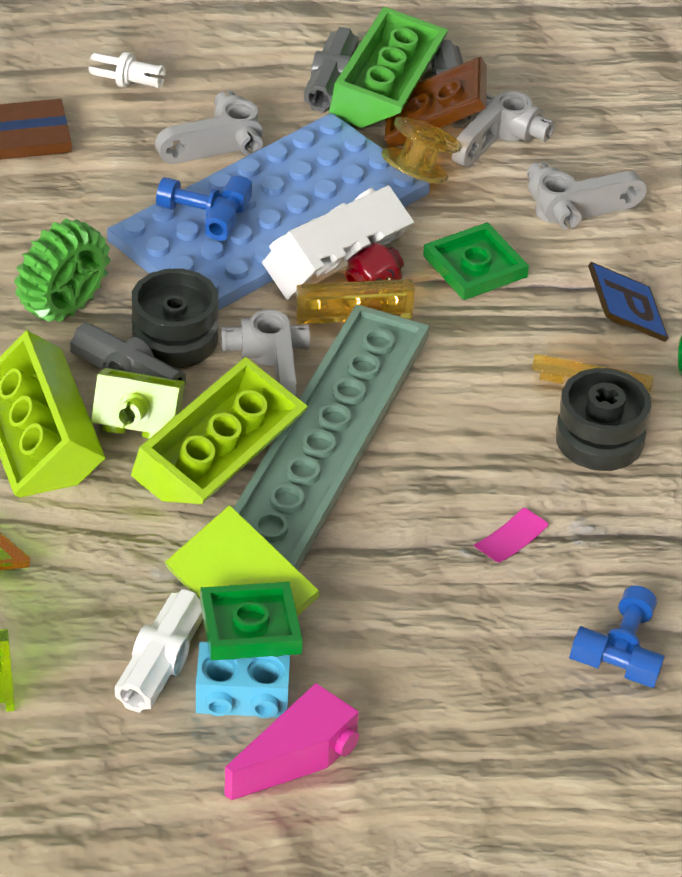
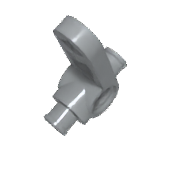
(505, 117)
(230, 131)
(564, 200)
(269, 342)

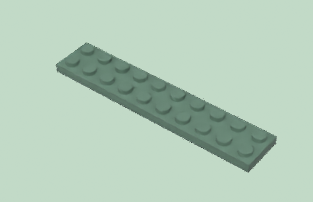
(320, 449)

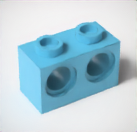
(242, 685)

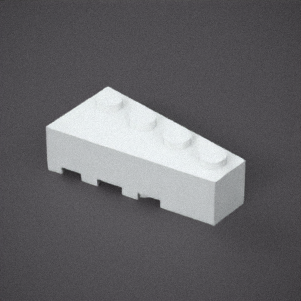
(329, 241)

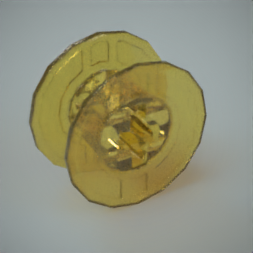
(417, 161)

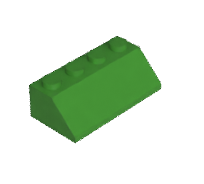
(385, 68)

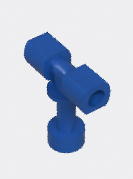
(219, 206)
(621, 645)

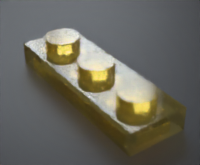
(336, 300)
(555, 370)

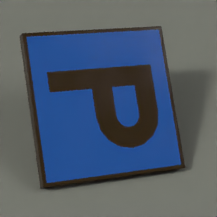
(627, 302)

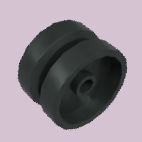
(176, 315)
(603, 419)

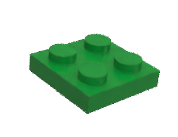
(475, 261)
(250, 621)

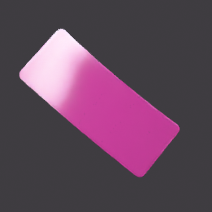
(512, 536)

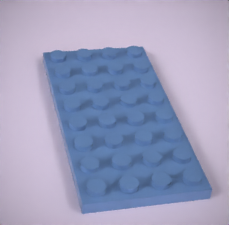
(290, 186)

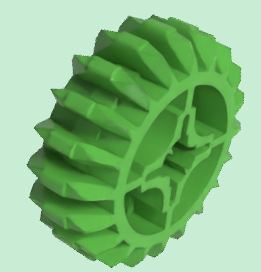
(62, 270)

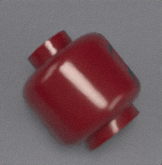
(375, 264)

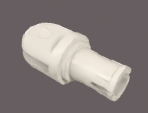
(128, 70)

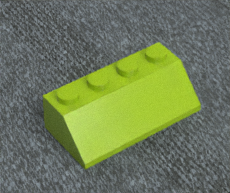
(43, 421)
(216, 435)

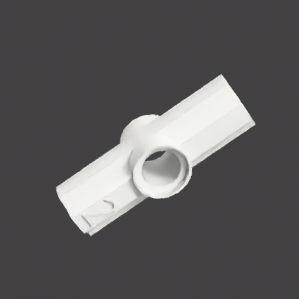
(160, 651)

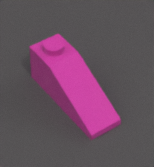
(296, 744)

